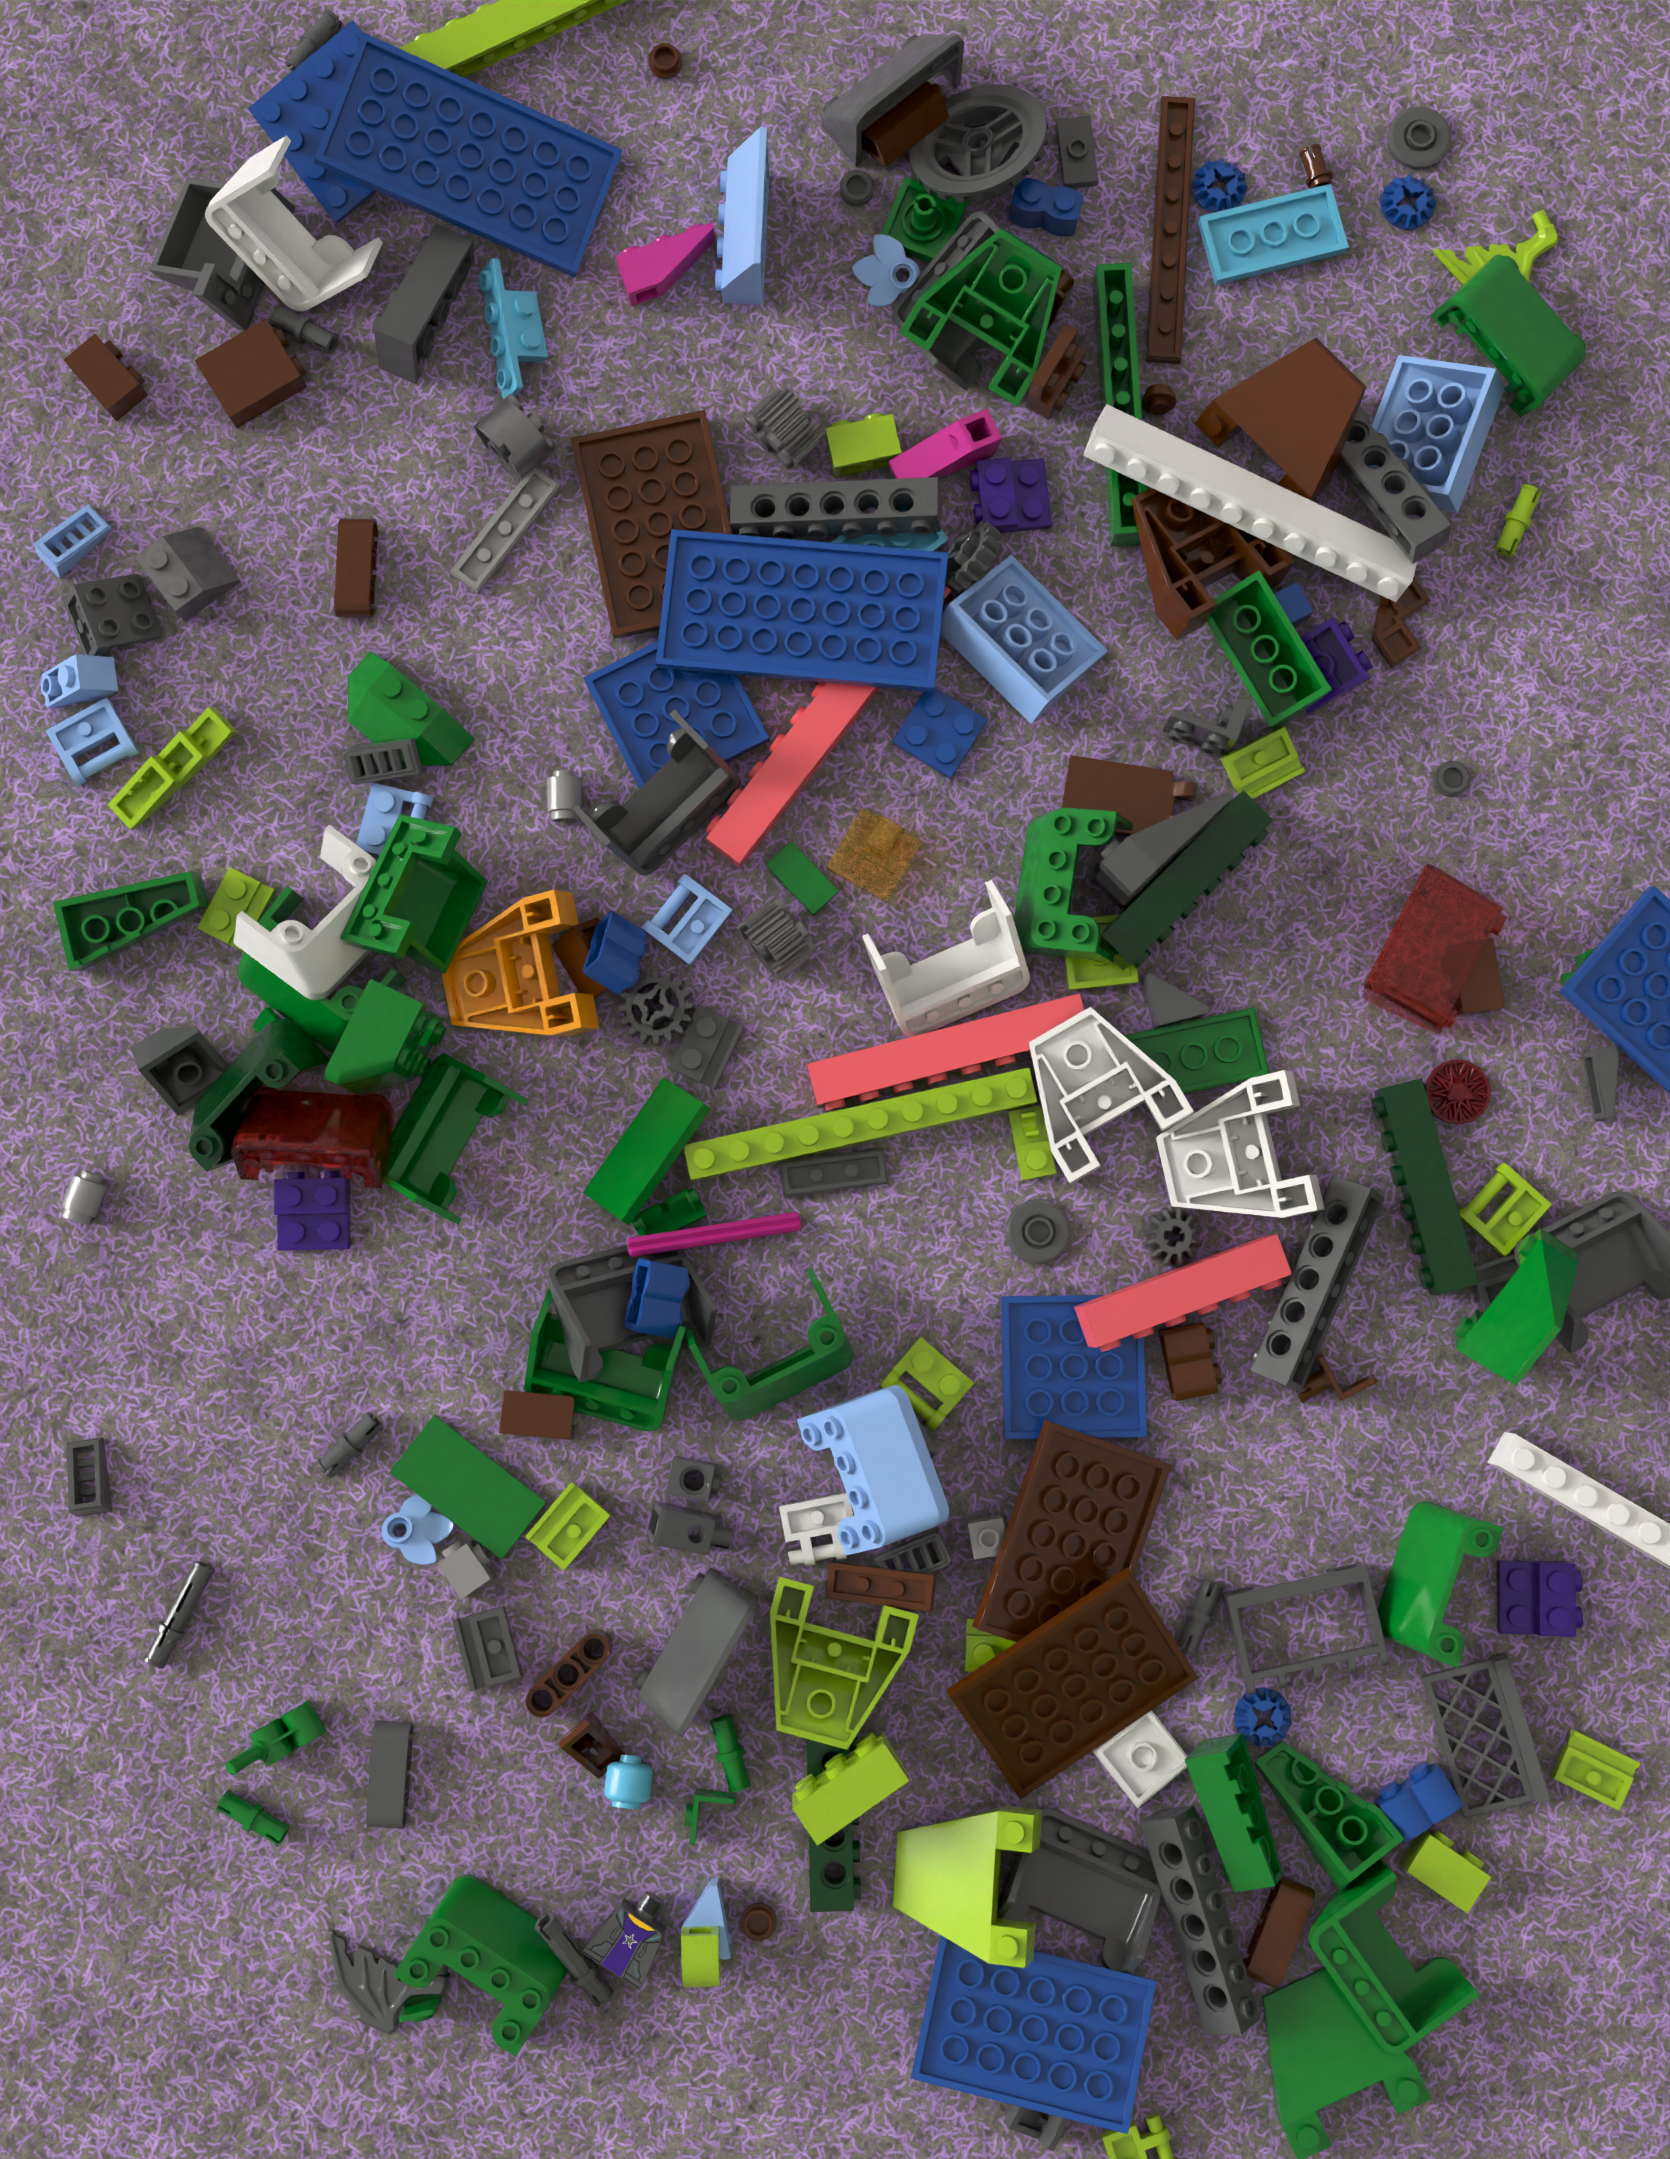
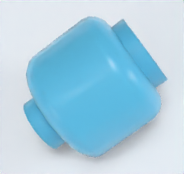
(628, 1782)

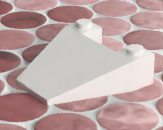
(1091, 1077)
(1228, 1158)

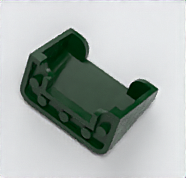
(270, 1059)

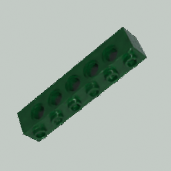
(831, 1893)

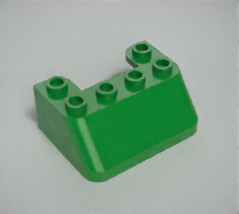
(1048, 882)
(384, 1042)
(492, 1947)
(1375, 1974)

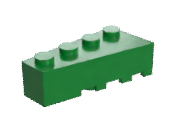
(119, 917)
(1235, 1812)

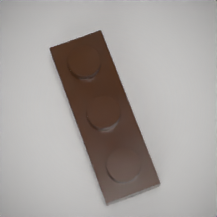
(881, 1586)

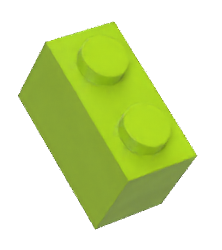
(862, 444)
(1445, 1870)

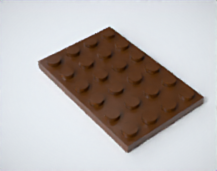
(635, 491)
(1070, 1530)
(1072, 1683)

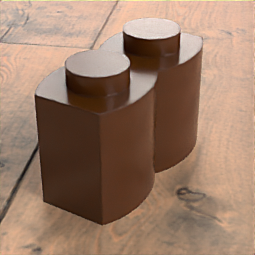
(1189, 1361)

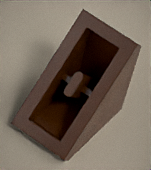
(591, 1745)

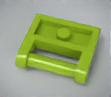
(1512, 1217)
(934, 1374)

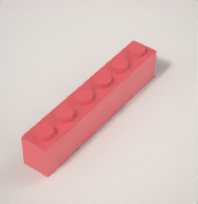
(1182, 1291)

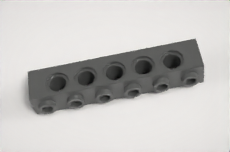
(820, 498)
(1413, 536)
(1323, 1300)
(1200, 1921)

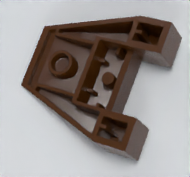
(1294, 412)
(1192, 550)

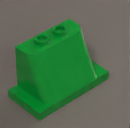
(417, 896)

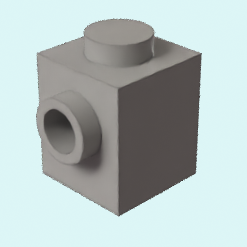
(466, 1567)

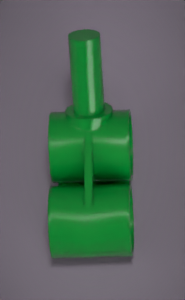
(280, 1737)

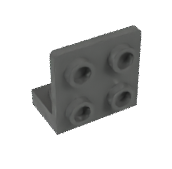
(111, 614)
(1212, 738)

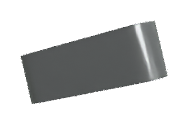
(388, 1774)

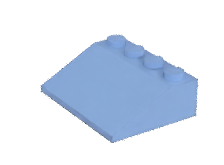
(744, 222)
(1439, 422)
(1020, 638)

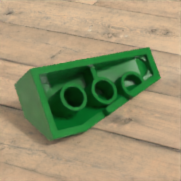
(1333, 1821)

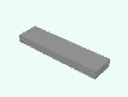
(505, 529)

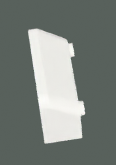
(276, 243)
(316, 958)
(958, 978)

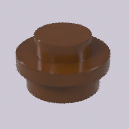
(665, 61)
(1158, 399)
(758, 1921)

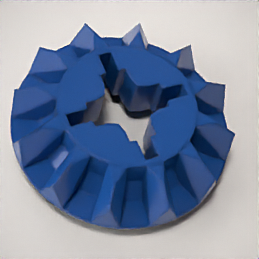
(1214, 199)
(1405, 216)
(1246, 1719)

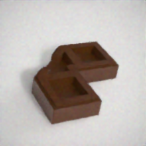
(1390, 632)

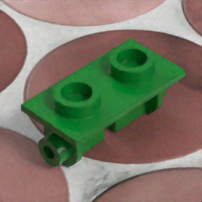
(670, 1215)

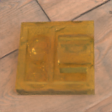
(874, 854)

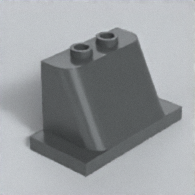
(202, 261)

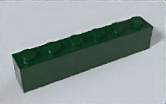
(1184, 880)
(1425, 1187)

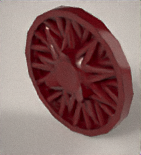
(1457, 1092)

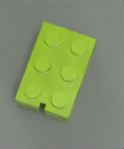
(848, 1786)

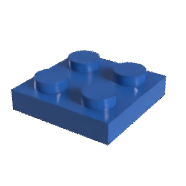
(939, 732)

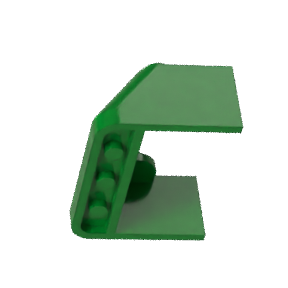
(320, 1019)
(437, 1129)
(823, 1358)
(626, 1392)

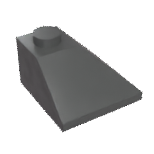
(179, 1065)

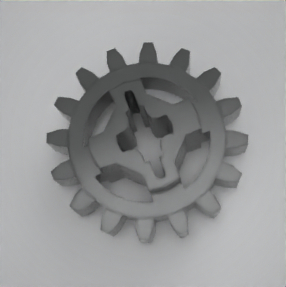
(972, 555)
(650, 1020)

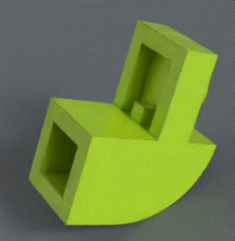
(701, 1956)

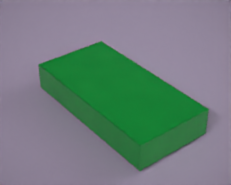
(802, 878)

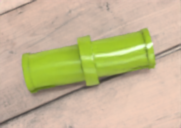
(1518, 520)

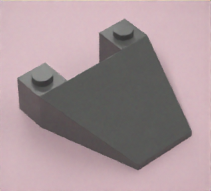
(1143, 855)

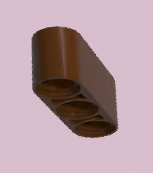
(354, 568)
(559, 1687)
(1279, 1932)

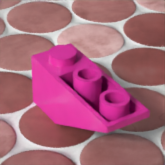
(656, 267)
(950, 448)

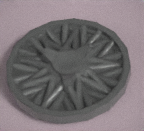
(1419, 137)
(1038, 1231)

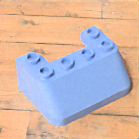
(881, 1467)

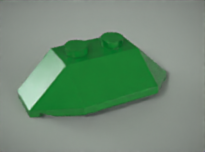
(393, 708)

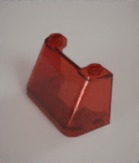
(1432, 950)
(314, 1132)

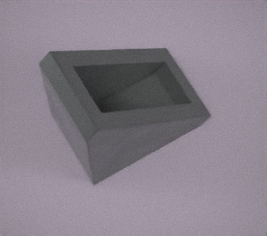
(1169, 1004)

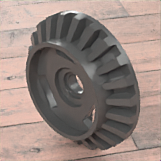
(990, 113)

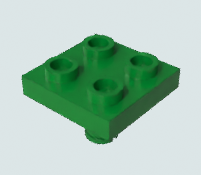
(922, 220)

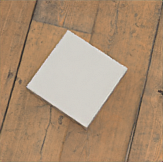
(1142, 1758)

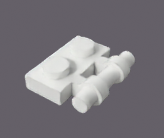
(812, 1519)

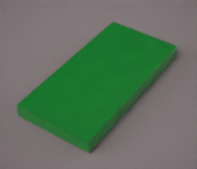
(1207, 1050)
(646, 1151)
(468, 1487)

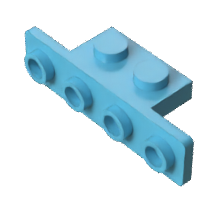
(513, 326)

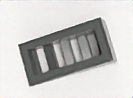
(362, 767)
(1601, 1076)
(100, 1476)
(919, 1542)

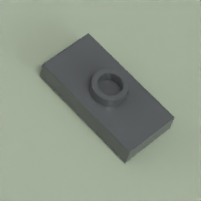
(1077, 152)

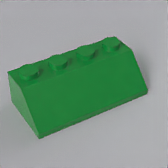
(1266, 651)

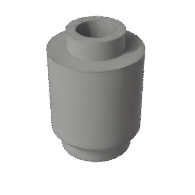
(563, 794)
(84, 1197)

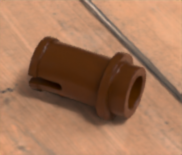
(1316, 167)

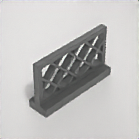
(1516, 1727)

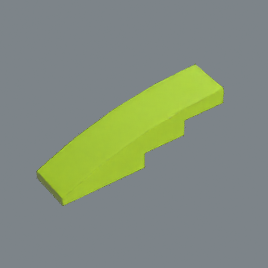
(170, 770)

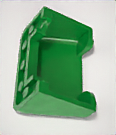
(1514, 331)
(1425, 1577)

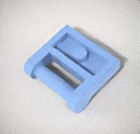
(87, 731)
(382, 811)
(695, 927)

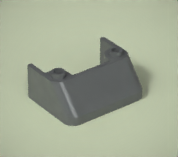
(667, 805)

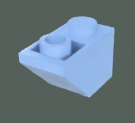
(79, 680)

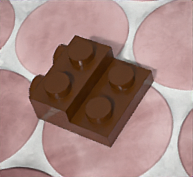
(1056, 373)

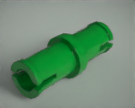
(730, 1753)
(253, 1817)

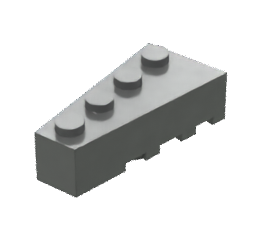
(422, 302)

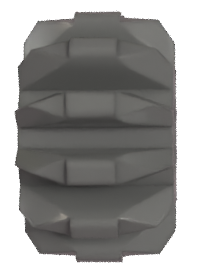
(1177, 1247)

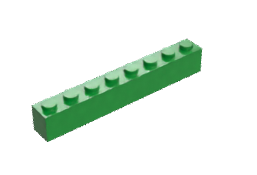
(1118, 383)

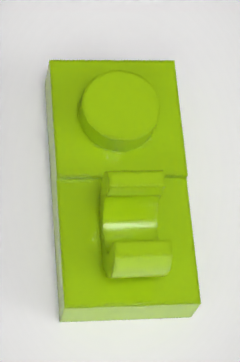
(1031, 1143)

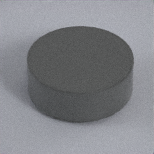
(856, 188)
(1451, 778)

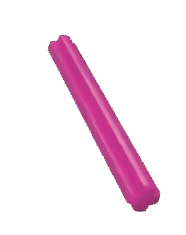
(713, 1234)

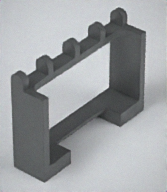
(1333, 1578)

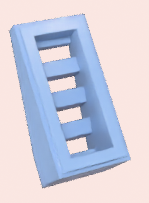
(79, 549)

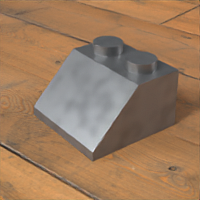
(187, 570)

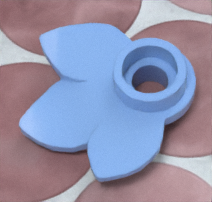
(881, 269)
(422, 1531)

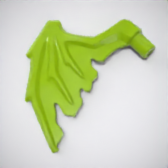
(1524, 257)

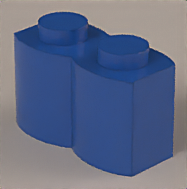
(1040, 206)
(615, 953)
(656, 1298)
(1418, 1800)

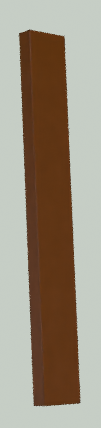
(1170, 230)

